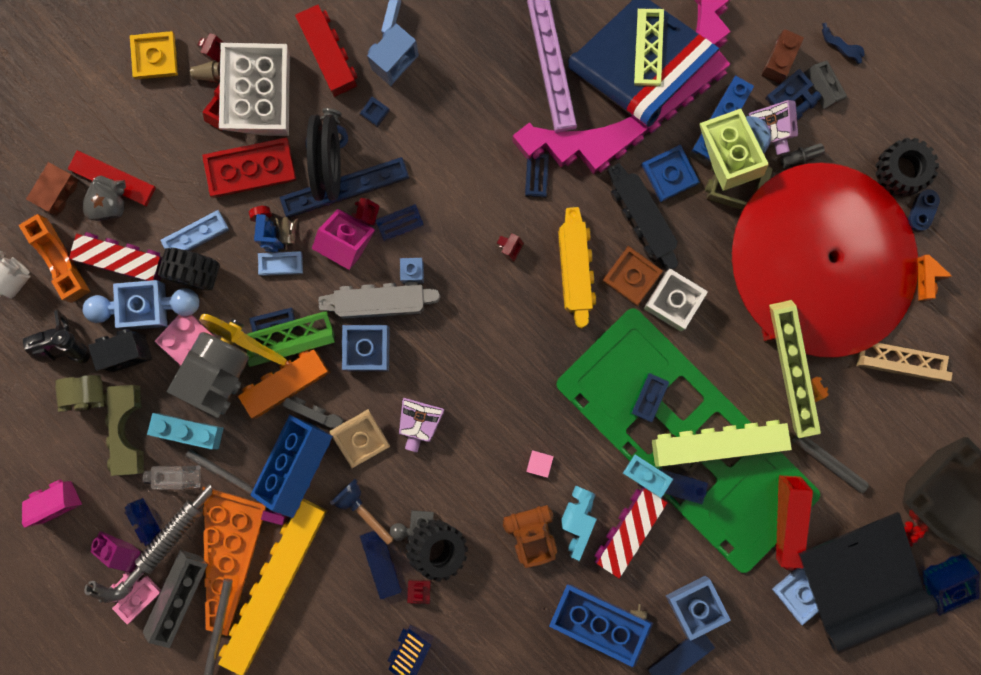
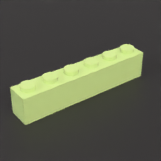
(795, 368)
(720, 445)

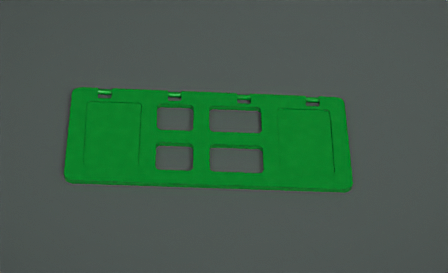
(745, 496)

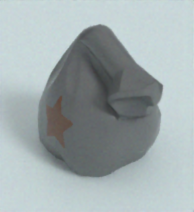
(104, 199)

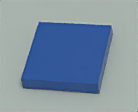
(670, 173)

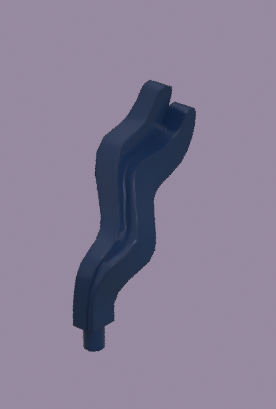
(849, 51)

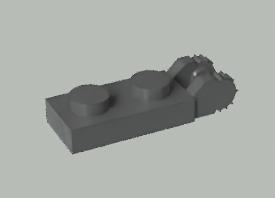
(315, 413)

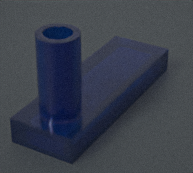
(685, 487)
(380, 565)

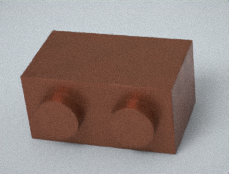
(782, 56)
(52, 189)

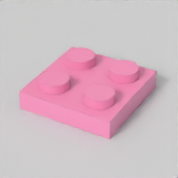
(180, 336)

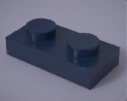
(650, 397)

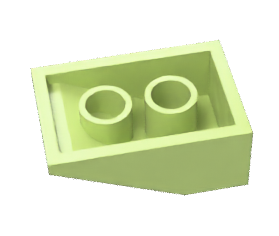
(733, 149)

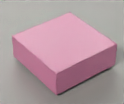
(539, 464)

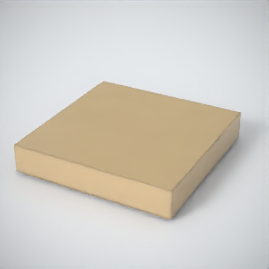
(360, 438)

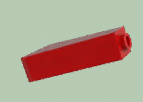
(792, 520)

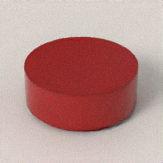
(262, 210)

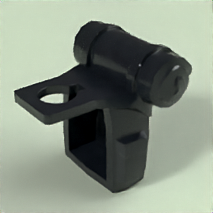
(56, 343)

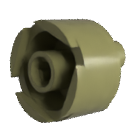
(79, 393)

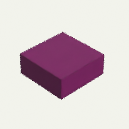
(274, 517)

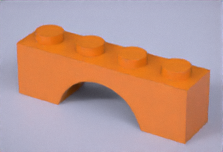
(64, 273)

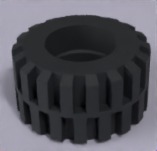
(921, 159)
(189, 268)
(448, 561)

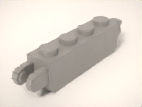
(378, 301)

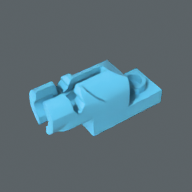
(578, 521)

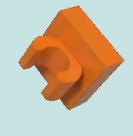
(818, 390)

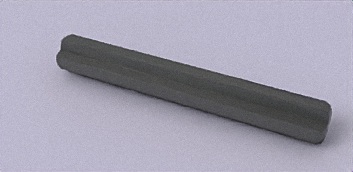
(831, 463)

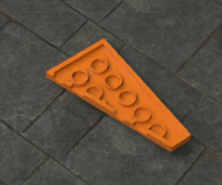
(229, 545)

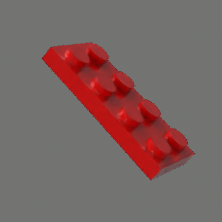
(249, 167)

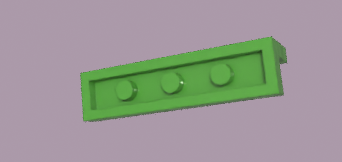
(296, 343)

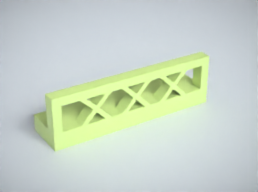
(642, 24)

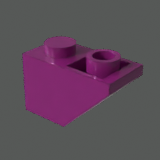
(115, 552)

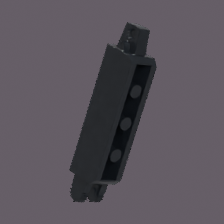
(644, 216)

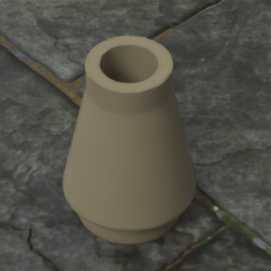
(207, 71)

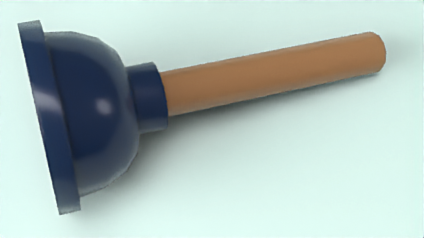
(350, 499)

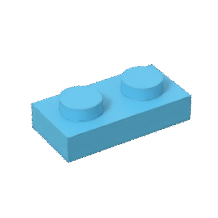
(647, 476)

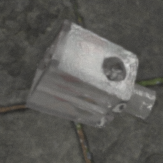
(173, 477)

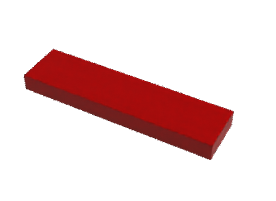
(91, 168)

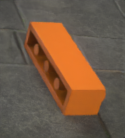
(283, 384)

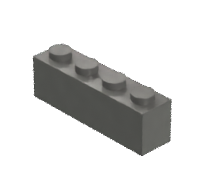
(174, 599)

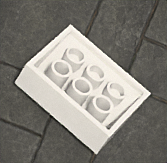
(254, 88)

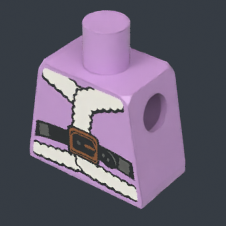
(782, 123)
(418, 422)

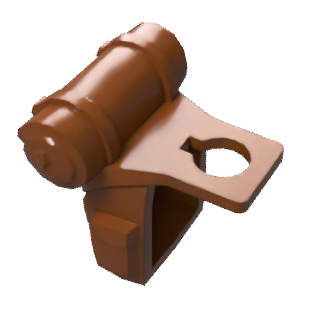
(533, 539)

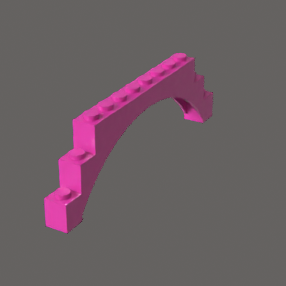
(603, 144)

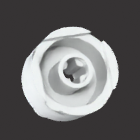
(12, 276)

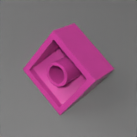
(342, 239)
(49, 504)

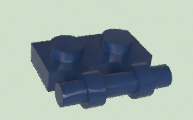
(793, 88)

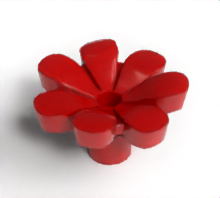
(913, 533)

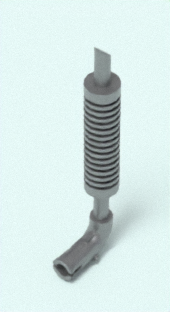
(155, 551)

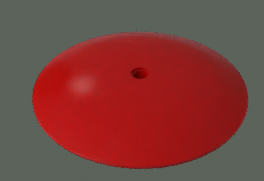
(785, 249)

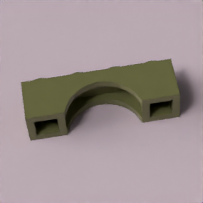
(121, 404)

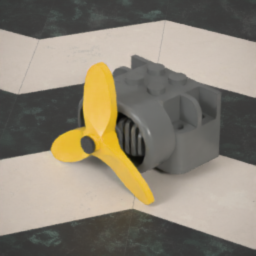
(215, 365)

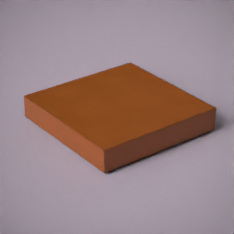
(632, 276)

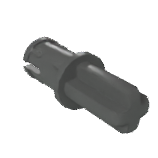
(801, 155)

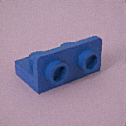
(266, 234)

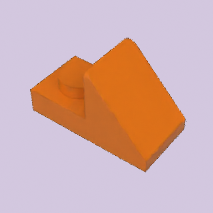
(928, 272)

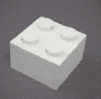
(675, 300)

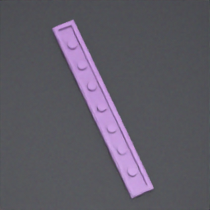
(552, 65)

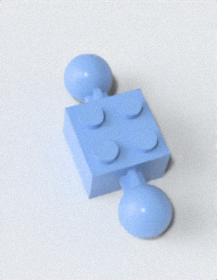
(140, 305)

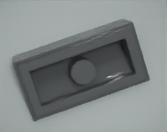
(826, 84)

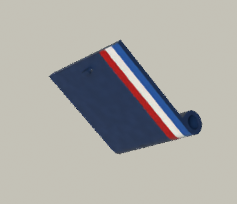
(610, 57)

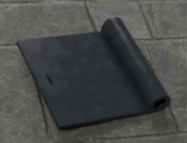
(866, 583)

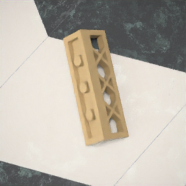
(905, 368)

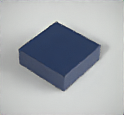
(374, 111)

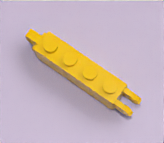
(575, 267)

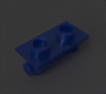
(139, 513)

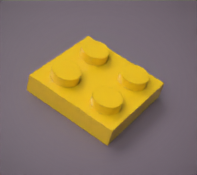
(153, 55)

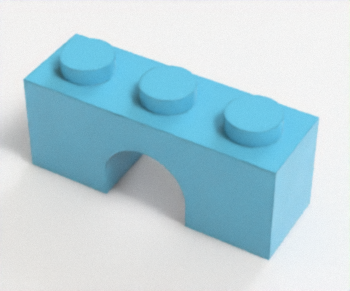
(185, 431)

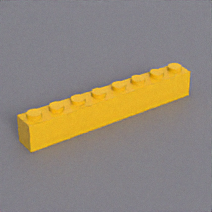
(272, 588)

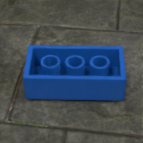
(291, 466)
(601, 625)

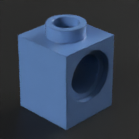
(411, 270)

